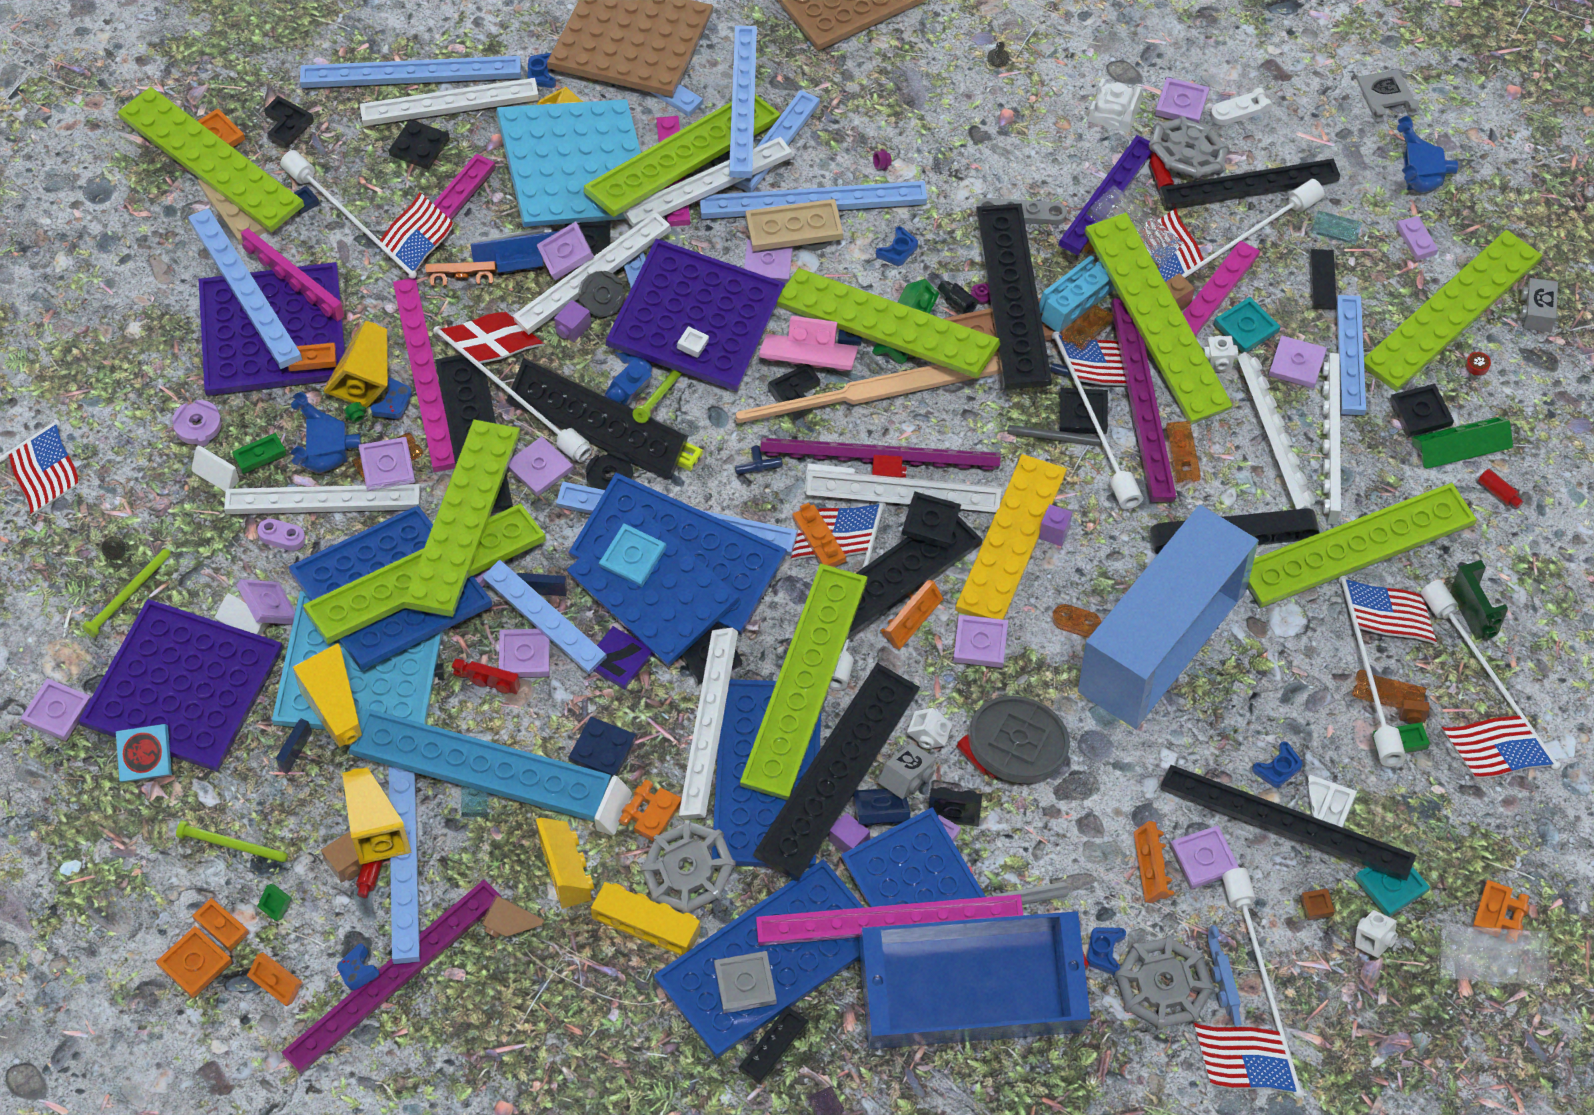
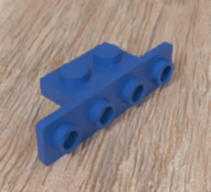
(512, 252)

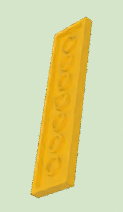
(1011, 539)

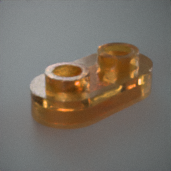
(1075, 622)

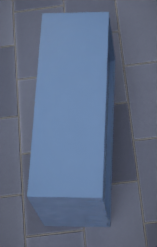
(1167, 616)

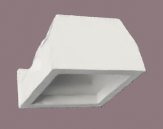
(1115, 106)

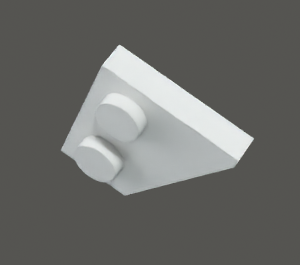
(1330, 800)

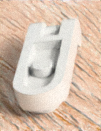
(1241, 108)

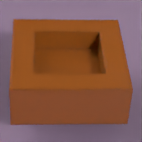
(1414, 711)
(1317, 904)

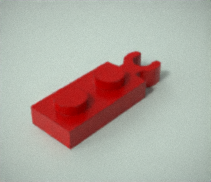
(485, 675)

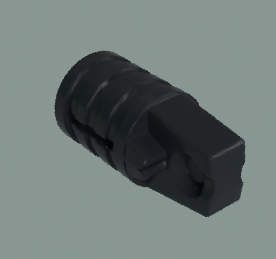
(958, 297)

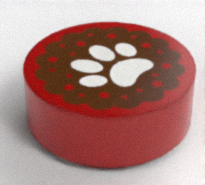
(1478, 363)

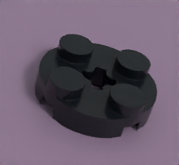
(606, 463)

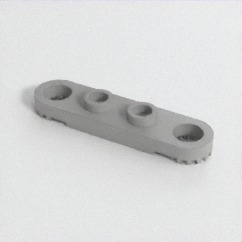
(1034, 211)

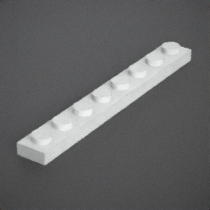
(449, 102)
(705, 183)
(608, 260)
(1274, 427)
(1331, 445)
(900, 489)
(320, 499)
(708, 724)

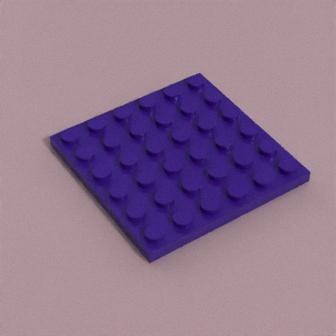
(699, 292)
(234, 351)
(183, 675)

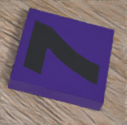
(624, 657)

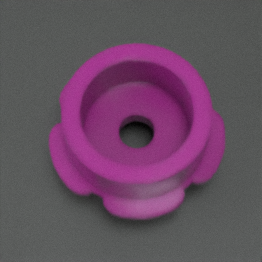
(882, 159)
(983, 298)

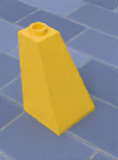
(362, 368)
(328, 692)
(373, 821)

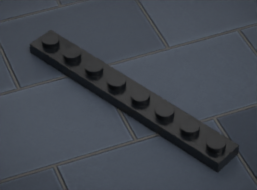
(1248, 183)

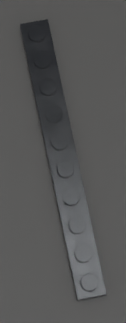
(1289, 822)

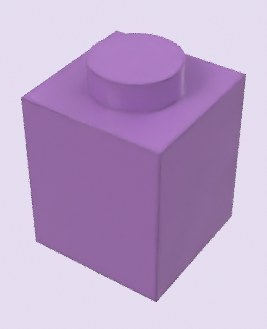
(572, 321)
(1055, 525)
(848, 833)

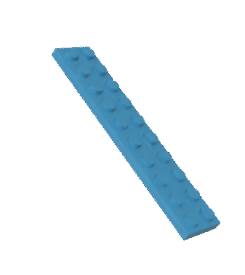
(480, 764)

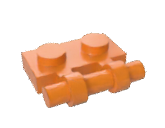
(657, 814)
(1493, 906)

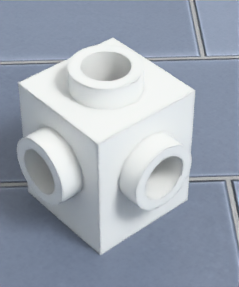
(1221, 353)
(929, 728)
(1376, 933)

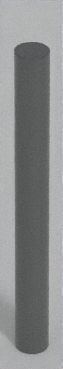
(1054, 435)

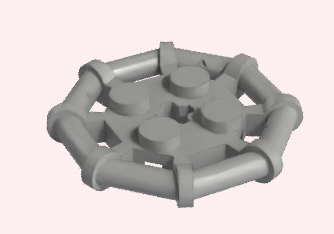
(1189, 147)
(697, 876)
(1164, 996)

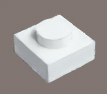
(693, 342)

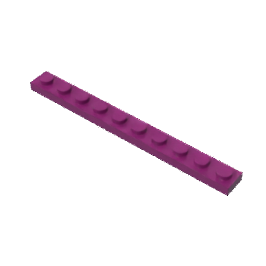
(1143, 406)
(866, 452)
(391, 978)

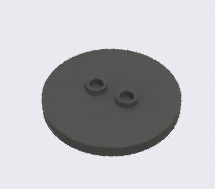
(1018, 739)

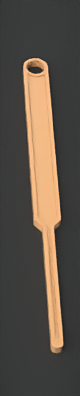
(873, 389)

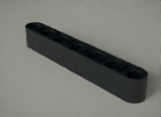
(1266, 527)

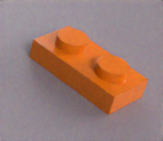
(315, 357)
(220, 924)
(274, 979)

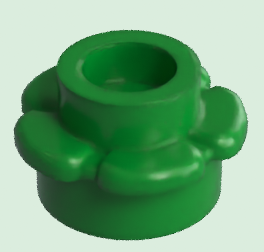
(355, 412)

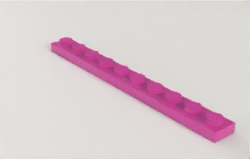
(424, 374)
(849, 922)

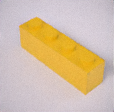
(645, 919)

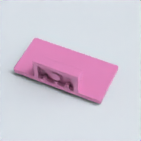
(809, 343)

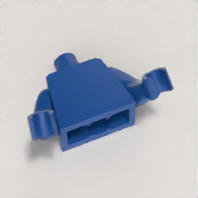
(1423, 161)
(631, 380)
(325, 439)

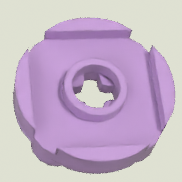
(201, 433)

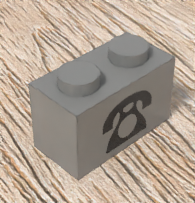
(1540, 305)
(907, 771)

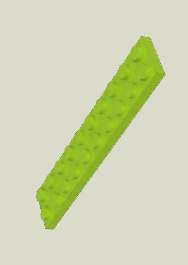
(672, 158)
(211, 159)
(1451, 310)
(1158, 318)
(889, 322)
(462, 518)
(1358, 544)
(386, 588)
(803, 682)

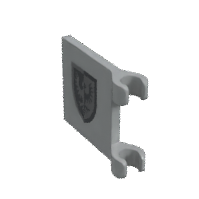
(1386, 90)

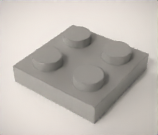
(745, 982)

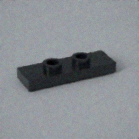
(774, 1045)

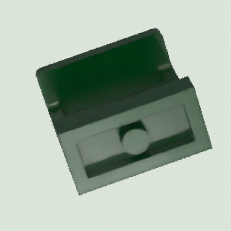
(1473, 604)

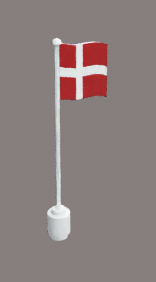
(498, 337)

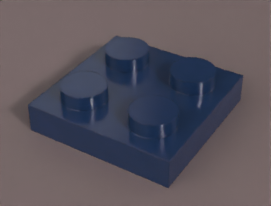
(602, 747)
(880, 806)

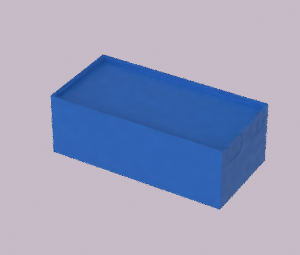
(973, 980)

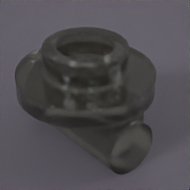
(998, 57)
(114, 548)

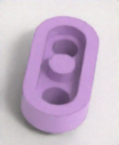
(280, 534)

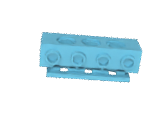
(1076, 296)

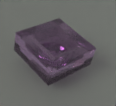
(825, 1102)

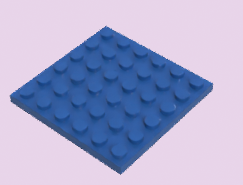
(372, 551)

